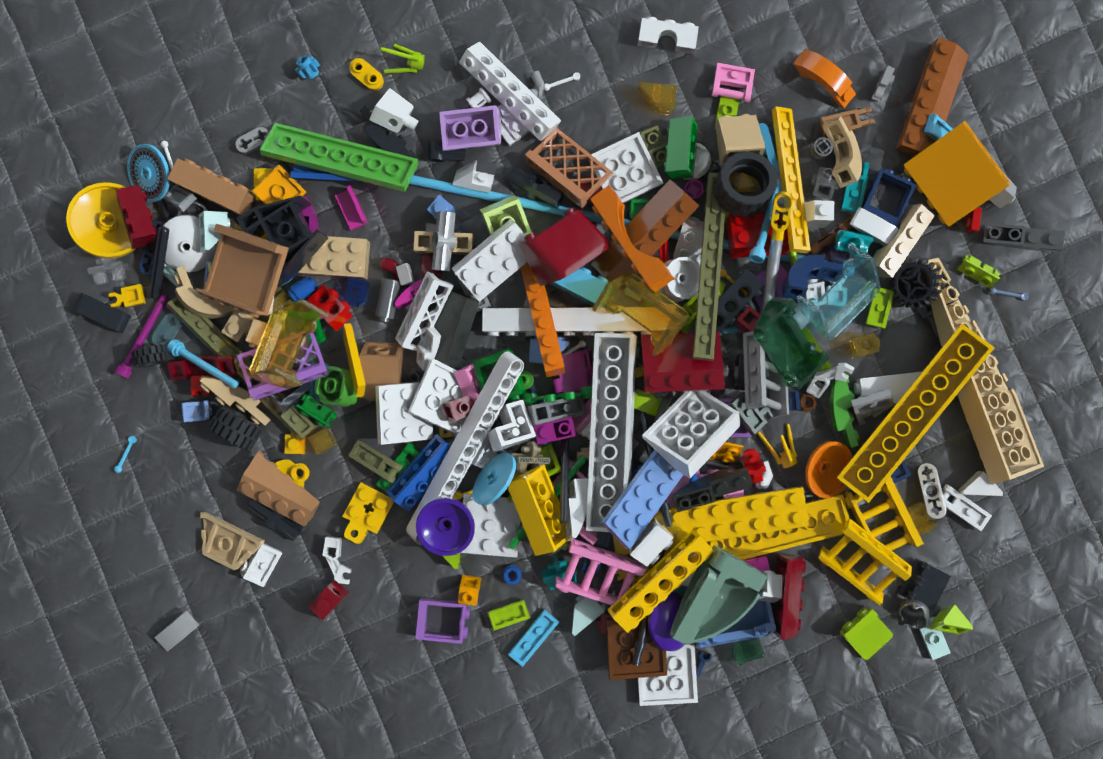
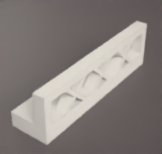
(419, 307)

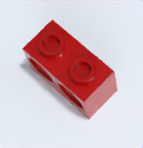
(331, 306)

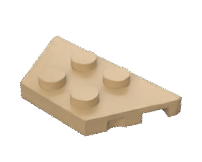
(227, 542)

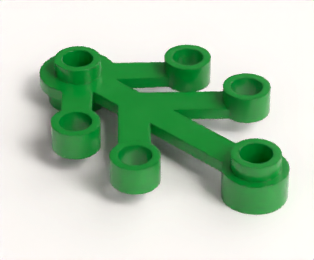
(531, 398)

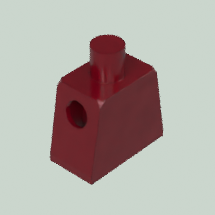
(328, 600)

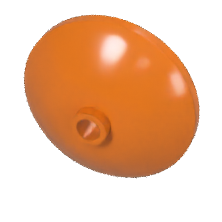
(824, 467)

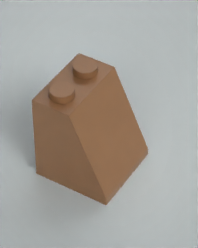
(380, 366)

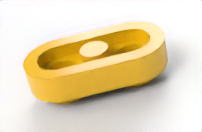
(366, 73)

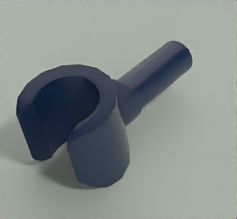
(702, 662)

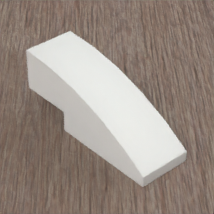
(874, 226)
(576, 507)

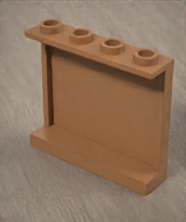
(244, 271)

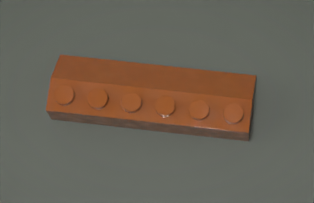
(933, 94)
(648, 229)

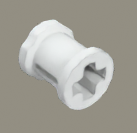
(478, 99)

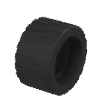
(755, 166)

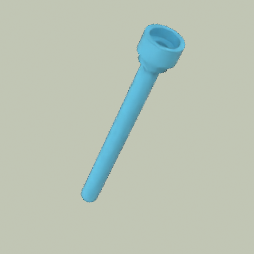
(758, 253)
(177, 348)

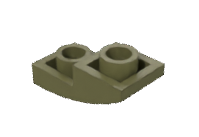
(655, 145)

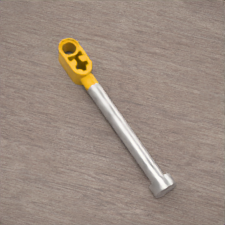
(775, 246)

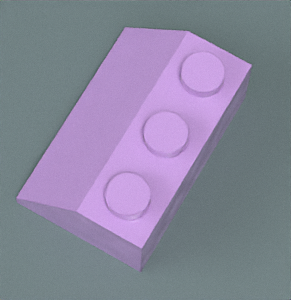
(470, 128)

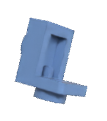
(196, 411)

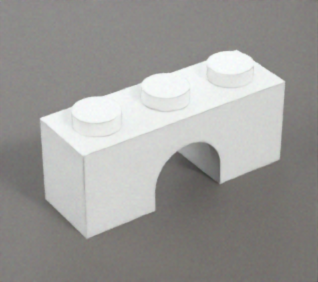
(683, 34)

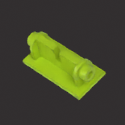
(986, 275)

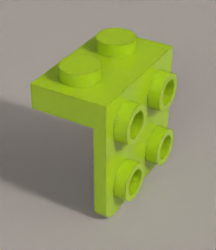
(866, 633)

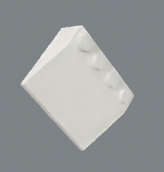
(692, 431)

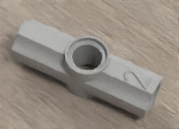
(443, 240)

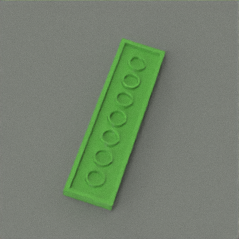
(339, 157)

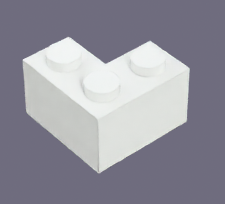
(515, 429)

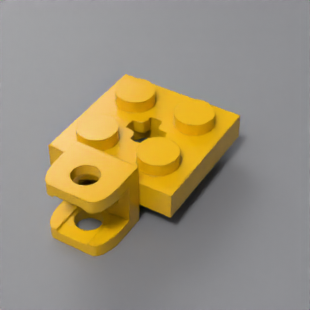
(362, 521)

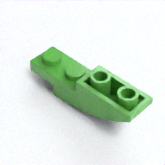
(841, 418)

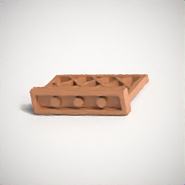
(555, 176)

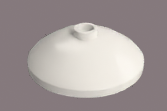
(186, 230)

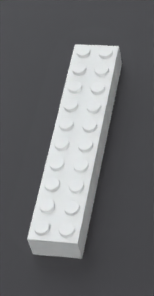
(610, 424)

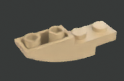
(228, 395)

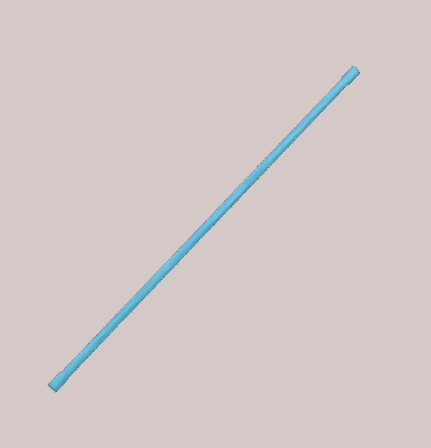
(532, 204)

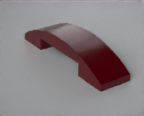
(183, 369)

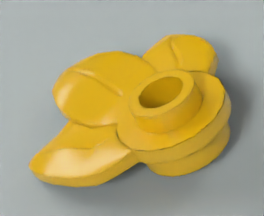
(290, 468)

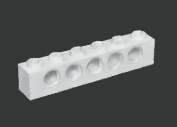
(509, 91)

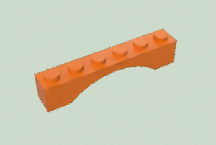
(652, 269)
(543, 323)

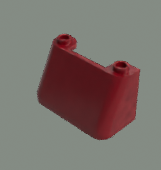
(563, 247)

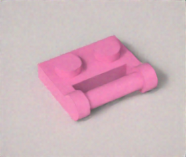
(735, 77)

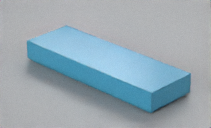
(533, 638)

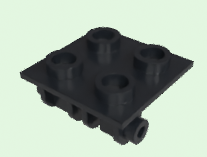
(925, 584)

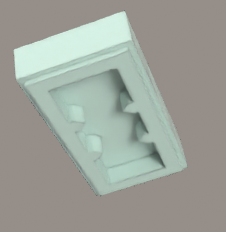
(934, 641)

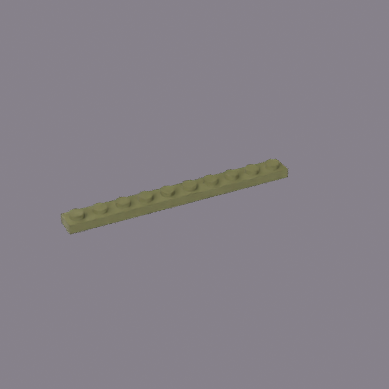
(709, 275)
(221, 345)

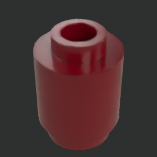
(426, 265)

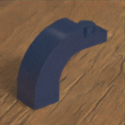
(809, 268)

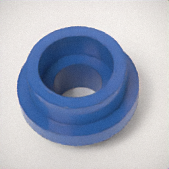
(511, 581)

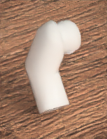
(767, 477)

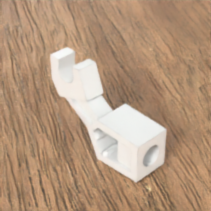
(817, 388)
(337, 569)

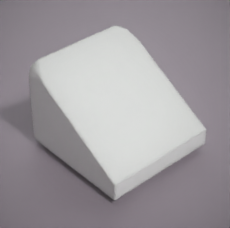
(405, 274)

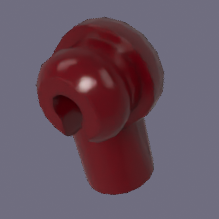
(389, 265)

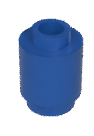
(302, 288)

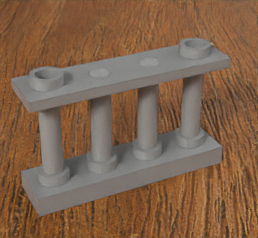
(756, 379)

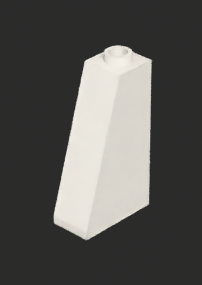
(896, 383)

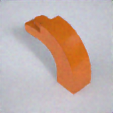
(826, 74)

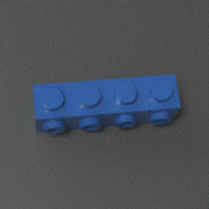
(419, 474)

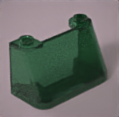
(786, 343)

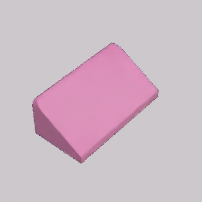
(468, 381)

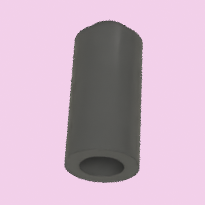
(387, 297)

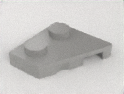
(872, 405)

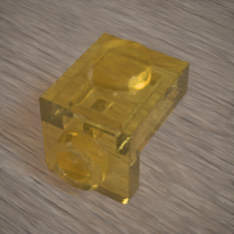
(920, 518)

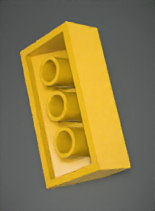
(538, 510)

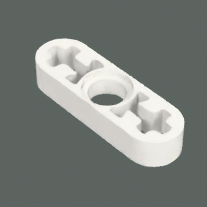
(929, 506)

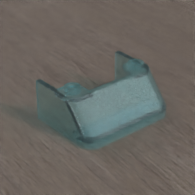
(846, 297)

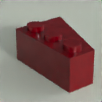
(136, 216)

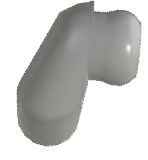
(539, 84)

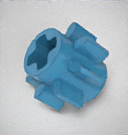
(307, 67)

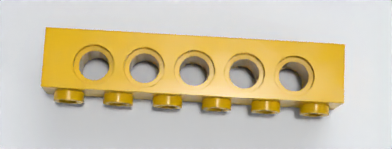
(650, 581)

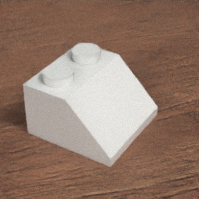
(651, 543)

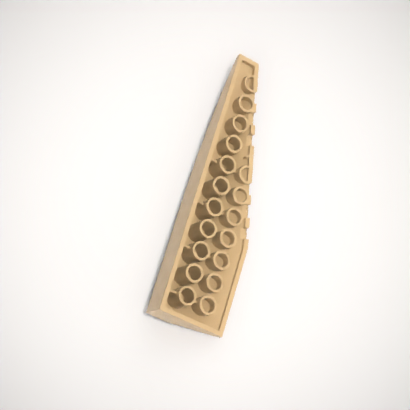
(988, 405)

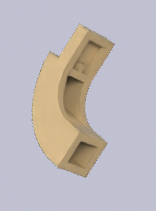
(846, 150)
(195, 302)

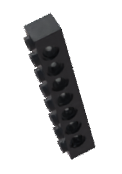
(745, 281)

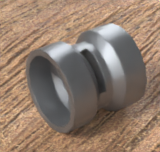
(818, 151)

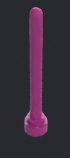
(125, 368)

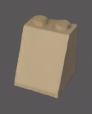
(738, 135)

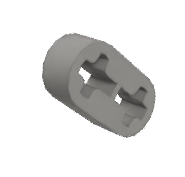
(251, 136)

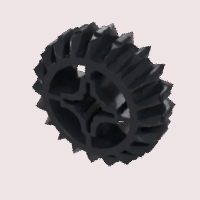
(913, 290)

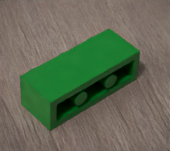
(681, 148)

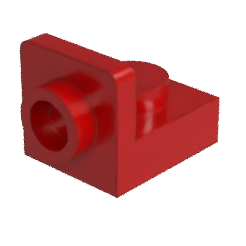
(972, 221)

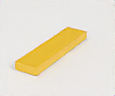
(354, 360)

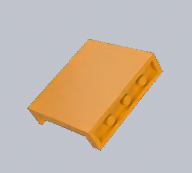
(956, 174)

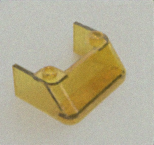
(644, 306)
(282, 342)

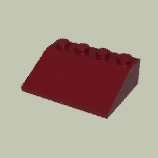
(676, 370)
(787, 609)

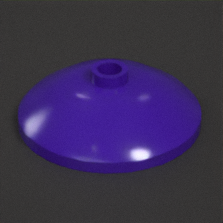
(443, 538)
(661, 622)

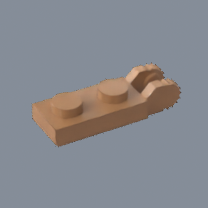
(850, 118)

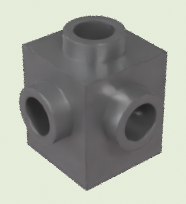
(824, 183)

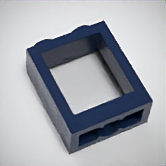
(901, 182)

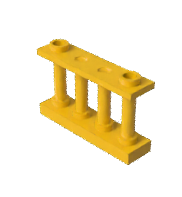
(893, 502)
(870, 545)

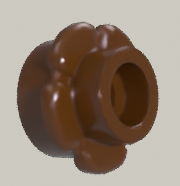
(811, 402)

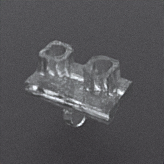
(99, 272)

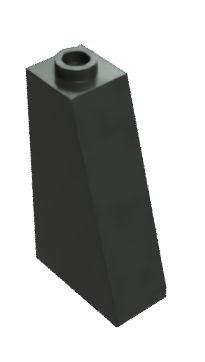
(455, 326)

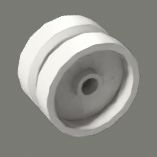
(686, 279)

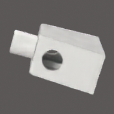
(393, 112)

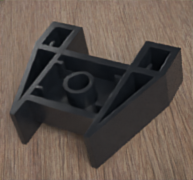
(285, 226)

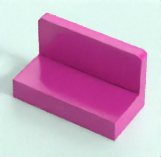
(351, 208)

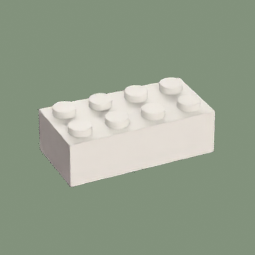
(492, 260)

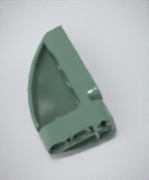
(716, 597)

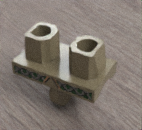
(529, 457)

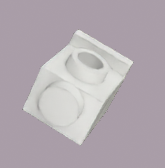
(772, 588)

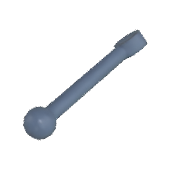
(1023, 296)

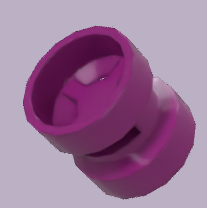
(694, 187)

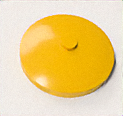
(97, 222)

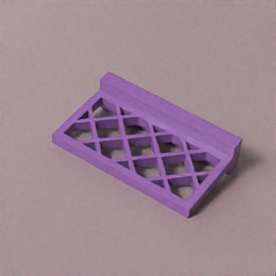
(306, 374)

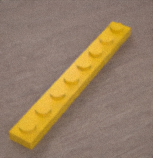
(791, 178)

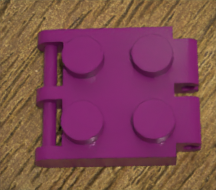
(575, 373)

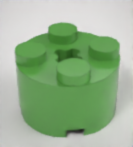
(336, 388)

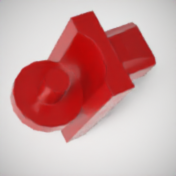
(754, 464)

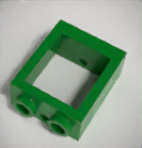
(490, 361)

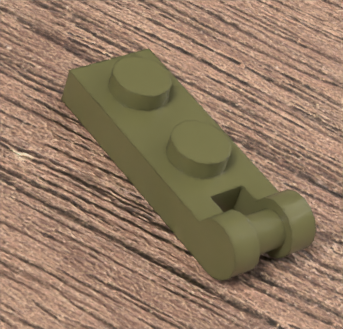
(375, 460)

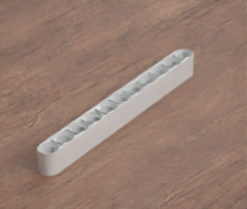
(471, 434)

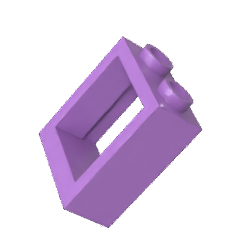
(421, 633)

